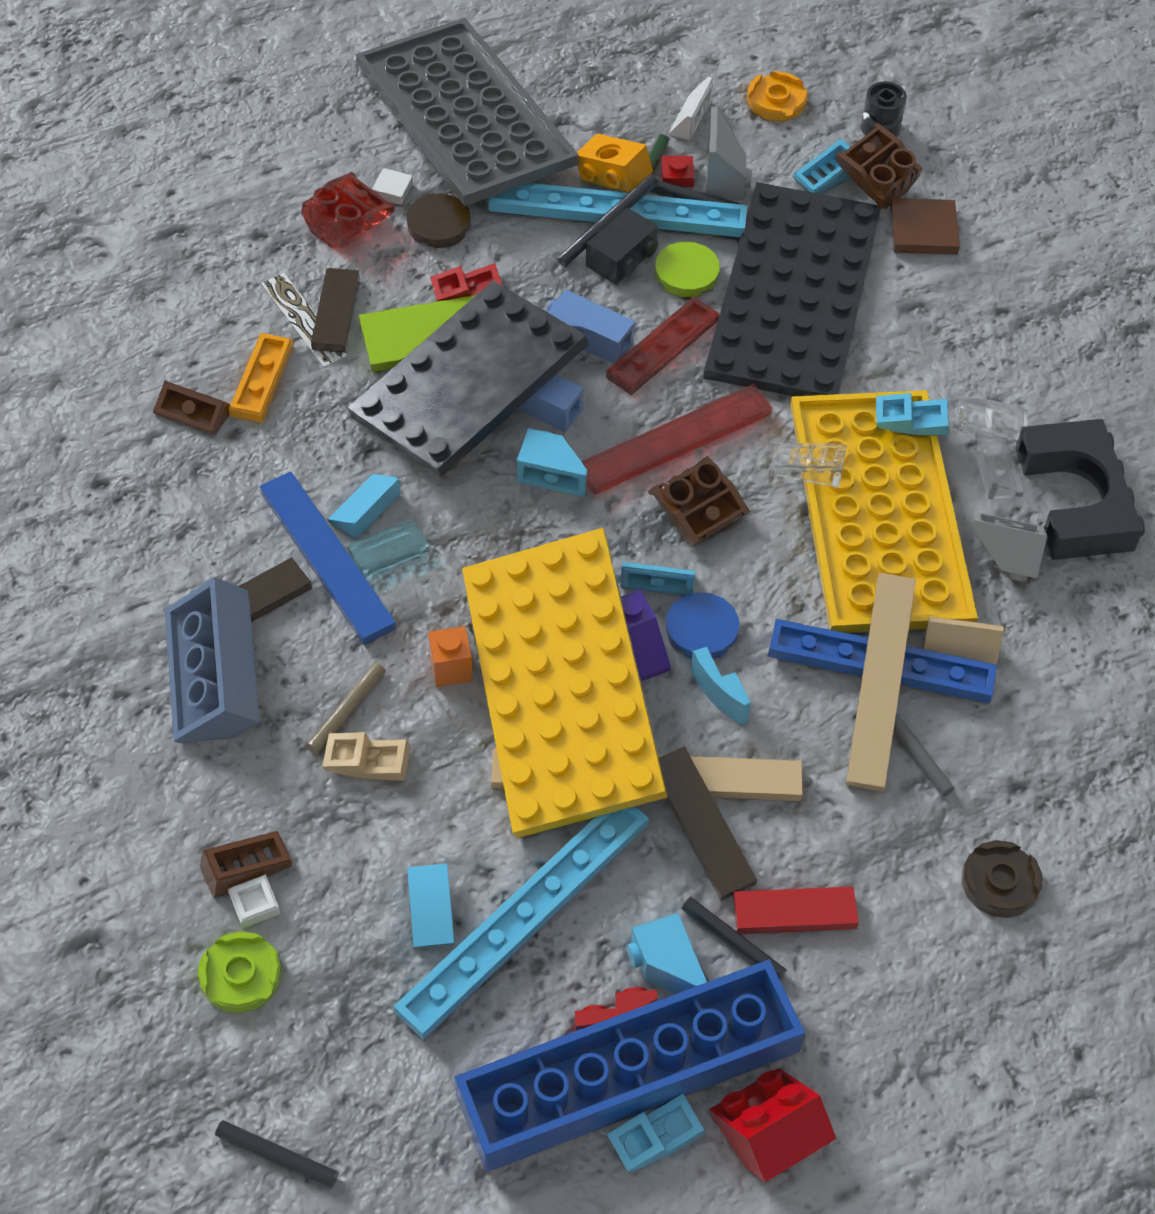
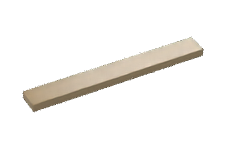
(732, 777)

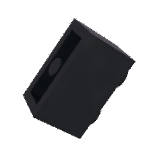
(622, 246)

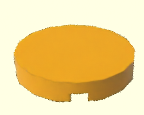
(777, 96)

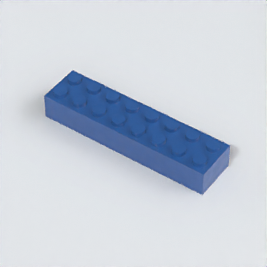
(627, 1064)

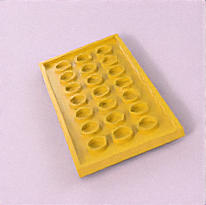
(883, 517)
(562, 684)

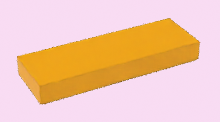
(261, 377)

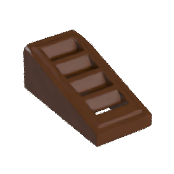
(224, 855)

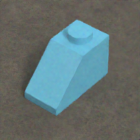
(550, 464)
(665, 955)

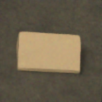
(963, 639)

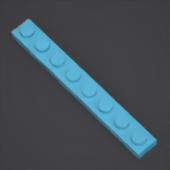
(592, 204)
(517, 920)

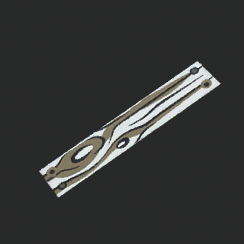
(298, 313)

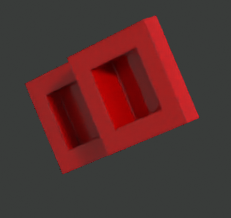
(456, 284)

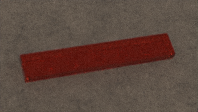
(675, 438)

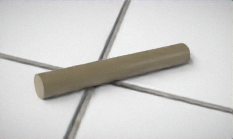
(346, 707)

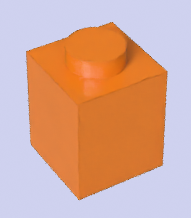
(450, 656)

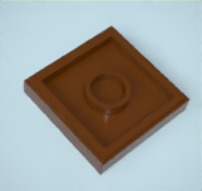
(924, 226)

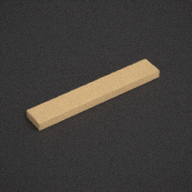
(880, 682)

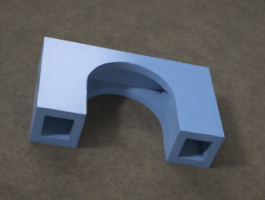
(608, 337)

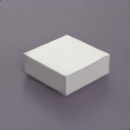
(393, 185)
(254, 901)

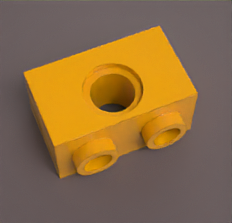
(614, 162)

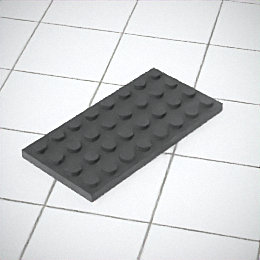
(466, 111)

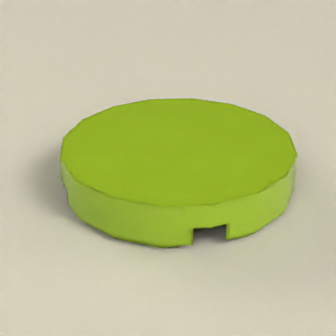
(687, 269)
(239, 972)

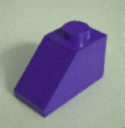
(645, 636)

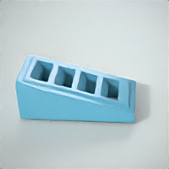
(821, 163)

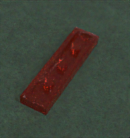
(662, 345)

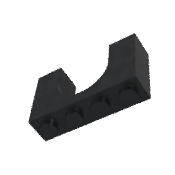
(1089, 452)

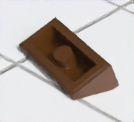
(191, 408)

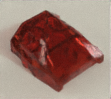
(344, 210)

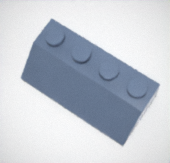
(211, 663)

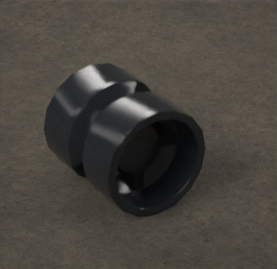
(884, 105)

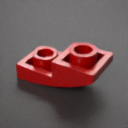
(625, 1001)

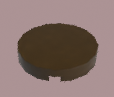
(438, 220)
(1001, 879)

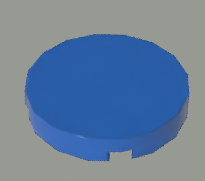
(702, 622)

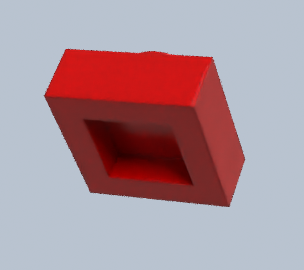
(678, 170)

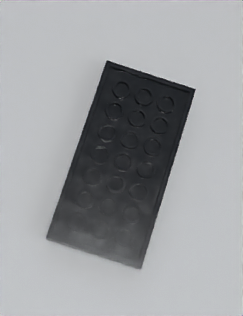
(793, 292)

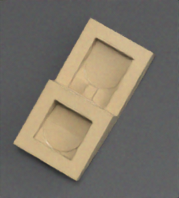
(364, 758)

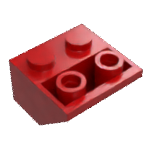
(773, 1123)

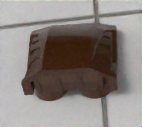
(880, 166)
(700, 501)

